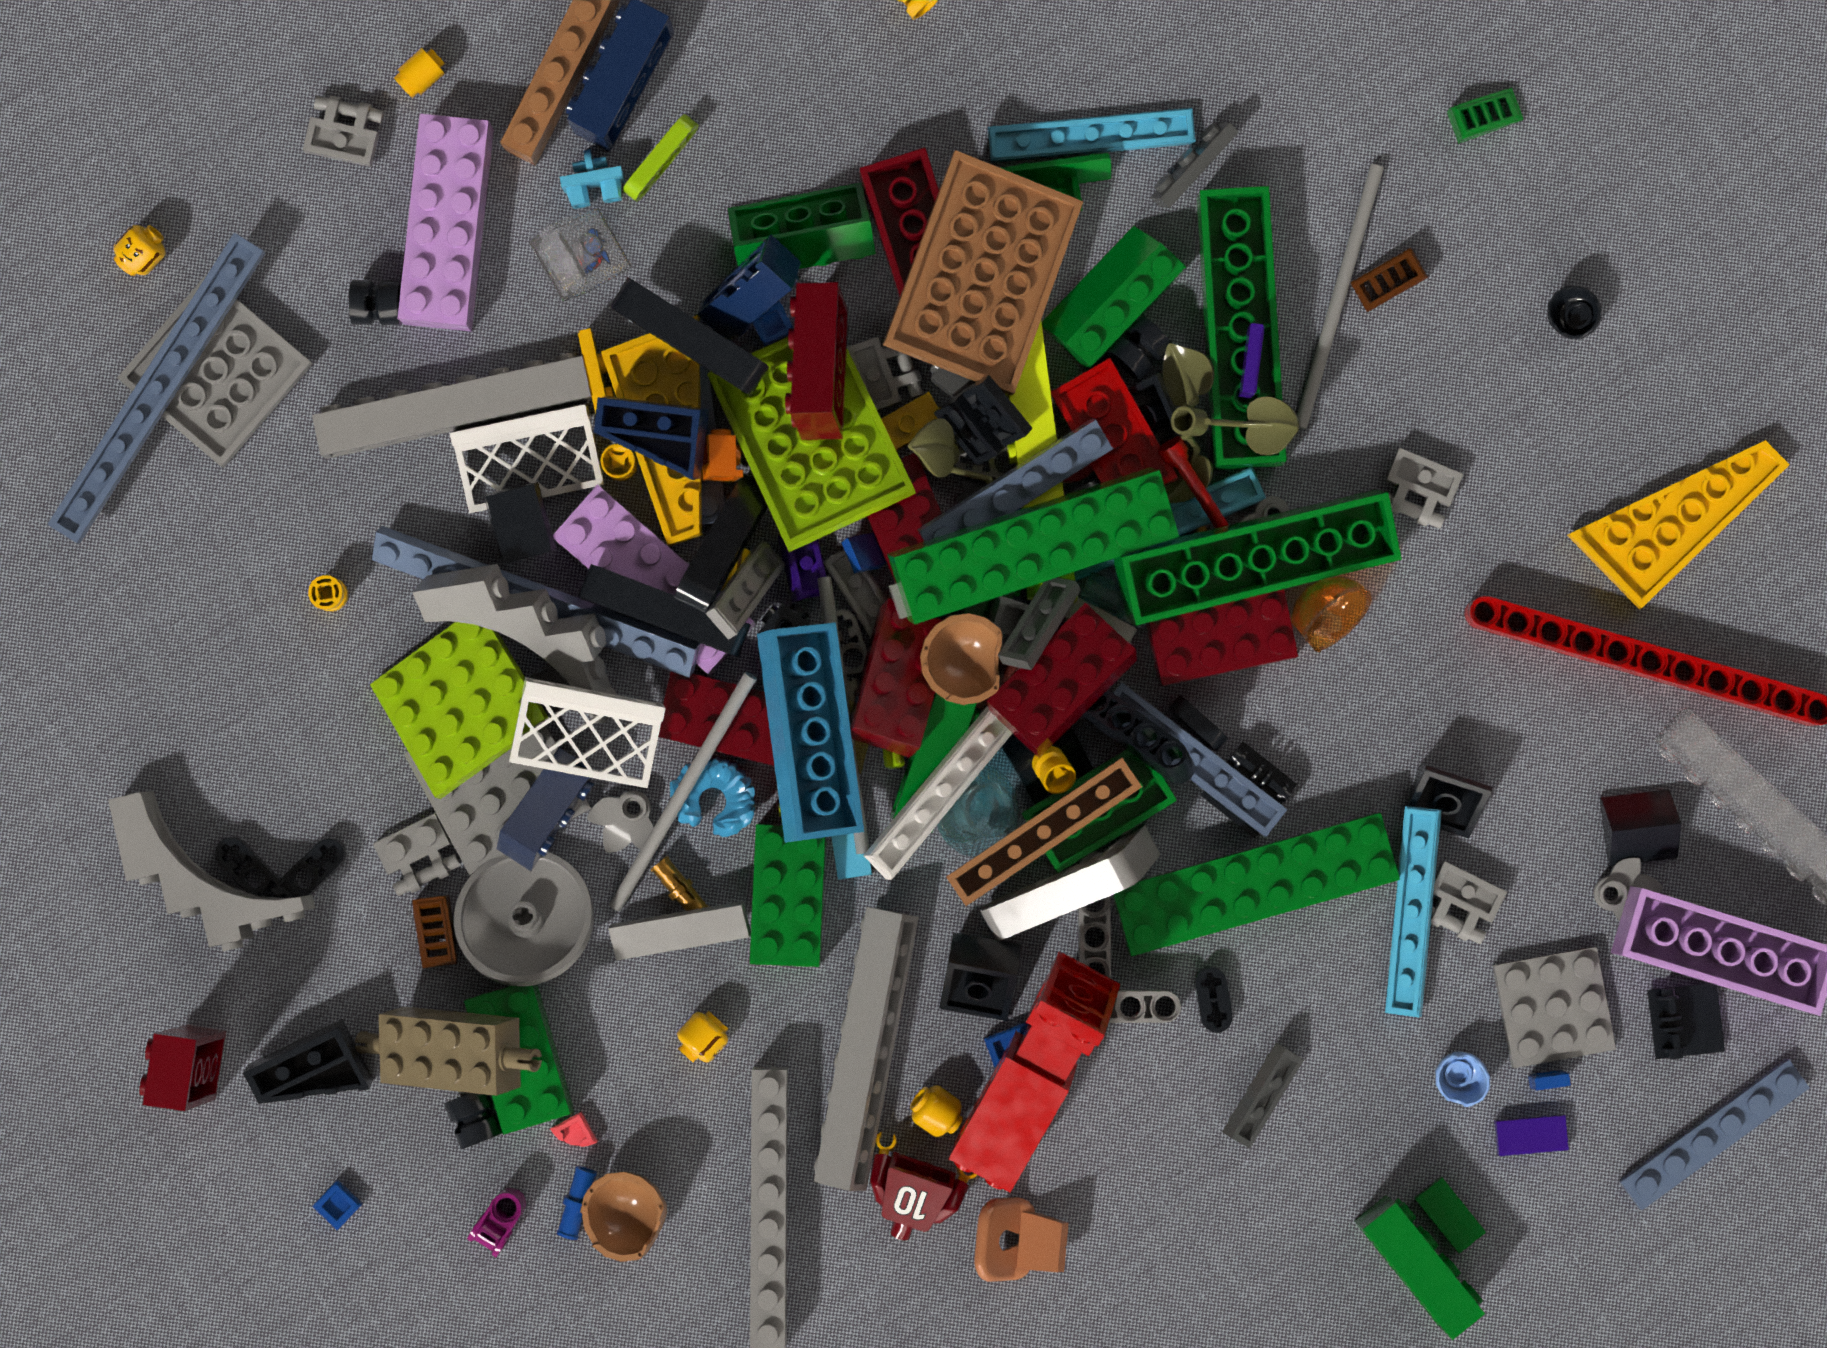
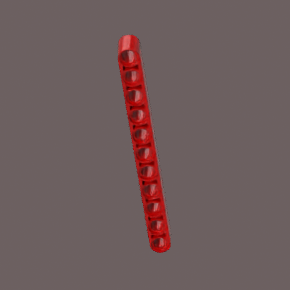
(1631, 661)

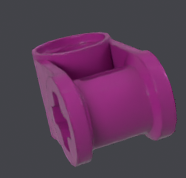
(495, 1225)

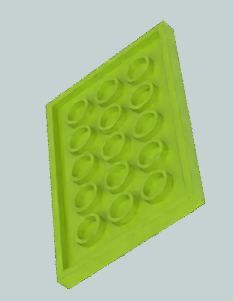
(813, 483)

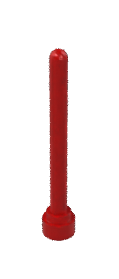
(1175, 453)

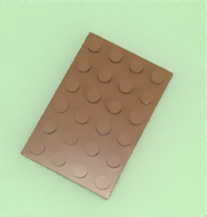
(983, 272)

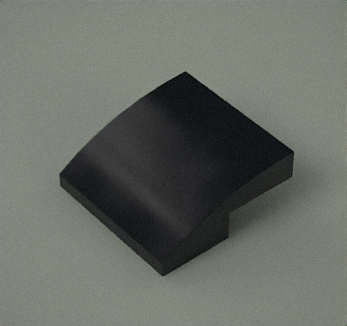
(983, 420)

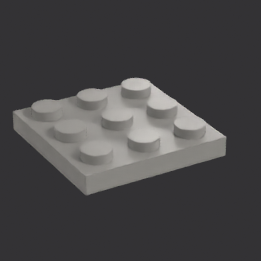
(1554, 1007)

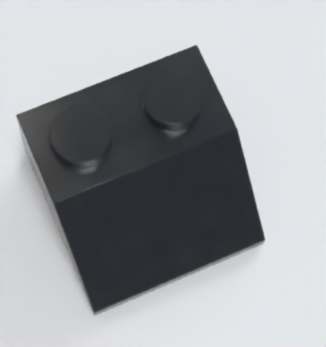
(980, 976)

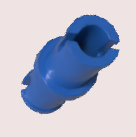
(571, 1217)

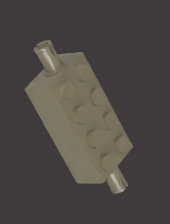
(449, 1050)

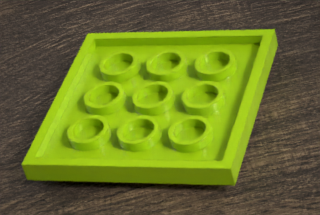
(456, 704)

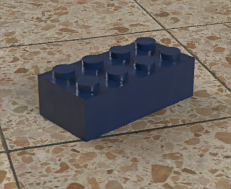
(620, 74)

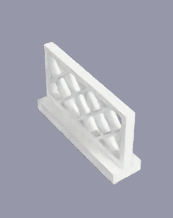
(521, 428)
(591, 702)

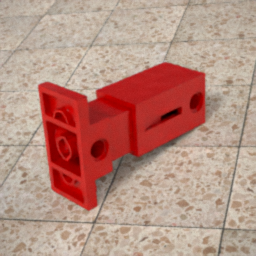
(1035, 1073)

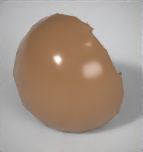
(962, 658)
(623, 1215)

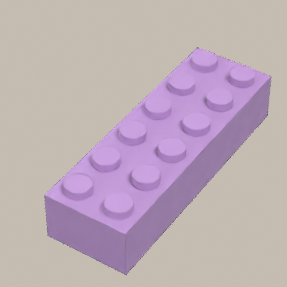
(445, 222)
(613, 539)
(1723, 950)

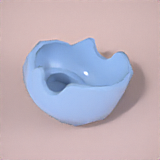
(1462, 1078)

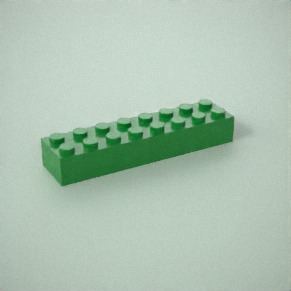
(1238, 292)
(1033, 545)
(1258, 556)
(1255, 884)

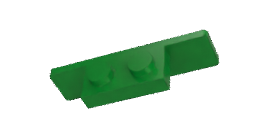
(1066, 174)

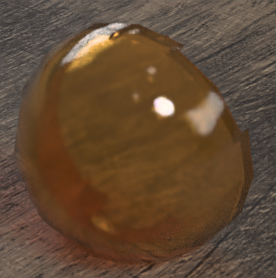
(1329, 610)

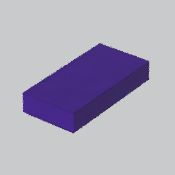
(1251, 360)
(1531, 1135)

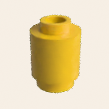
(420, 72)

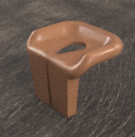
(1039, 1246)

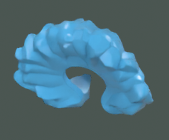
(737, 791)

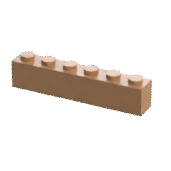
(557, 78)
(1043, 831)

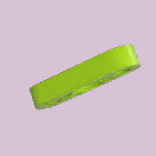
(660, 157)

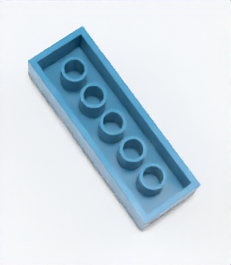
(810, 732)

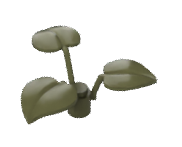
(1191, 374)
(938, 451)

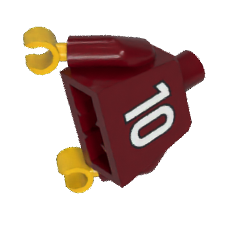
(914, 1191)

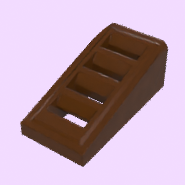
(1414, 264)
(445, 916)

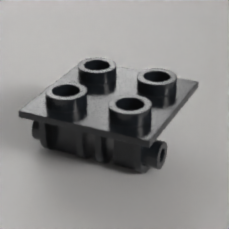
(1260, 773)
(1685, 1021)

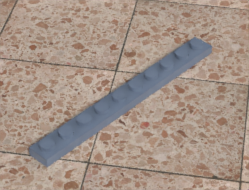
(156, 388)
(621, 632)

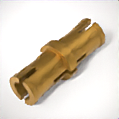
(678, 885)

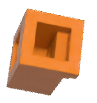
(721, 457)

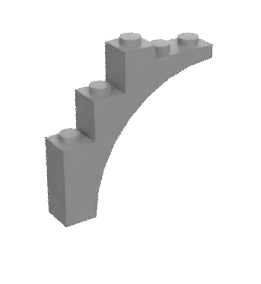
(530, 617)
(154, 856)

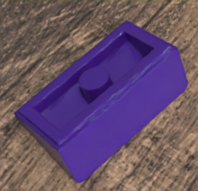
(803, 569)

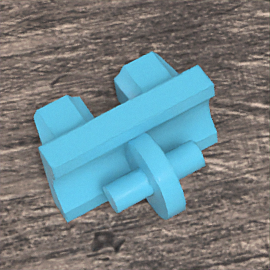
(578, 184)

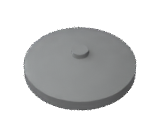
(524, 922)

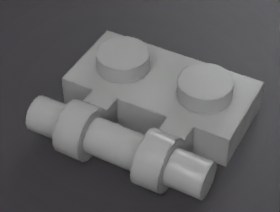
(339, 140)
(877, 377)
(1426, 479)
(412, 844)
(1468, 893)

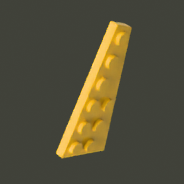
(659, 373)
(1663, 532)

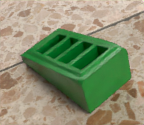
(1460, 126)

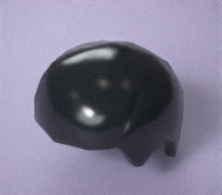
(1574, 312)

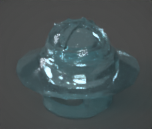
(981, 814)

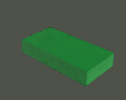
(1450, 1215)

